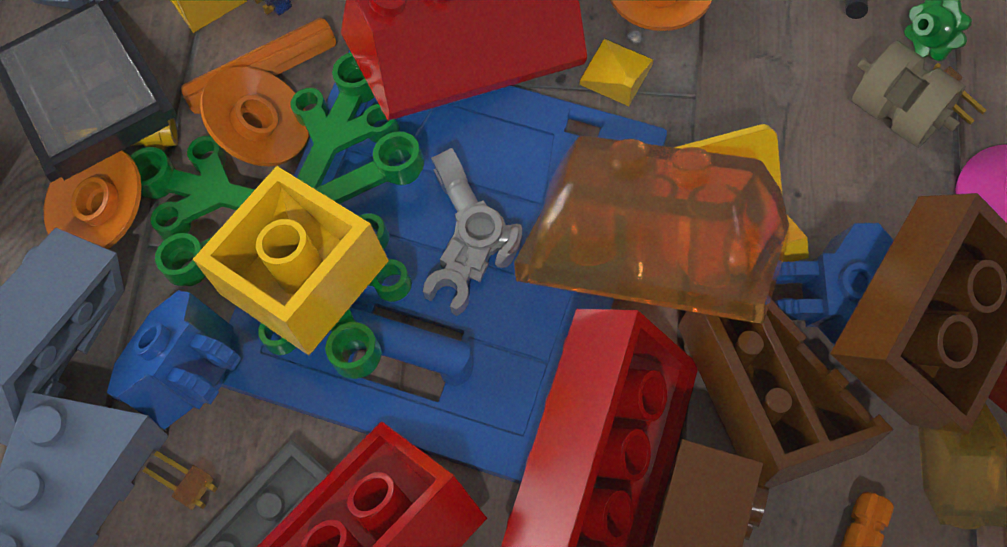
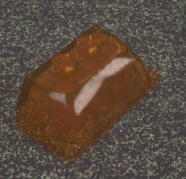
(660, 228)

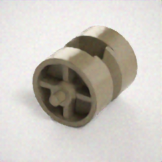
(908, 94)

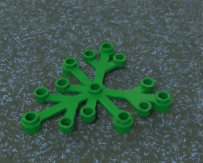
(330, 135)

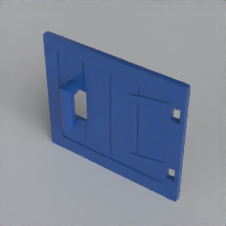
(510, 327)

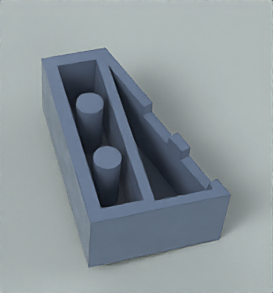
(49, 312)
(69, 470)

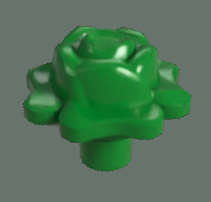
(937, 28)

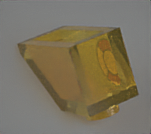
(966, 473)

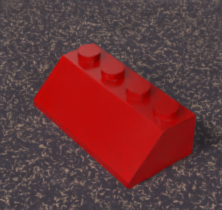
(457, 49)
(604, 436)
(382, 498)

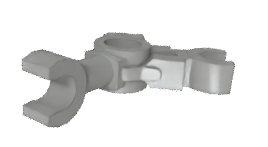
(477, 236)

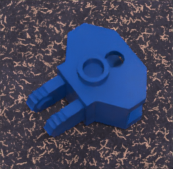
(835, 278)
(174, 360)

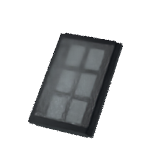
(81, 90)

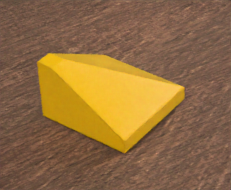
(616, 72)

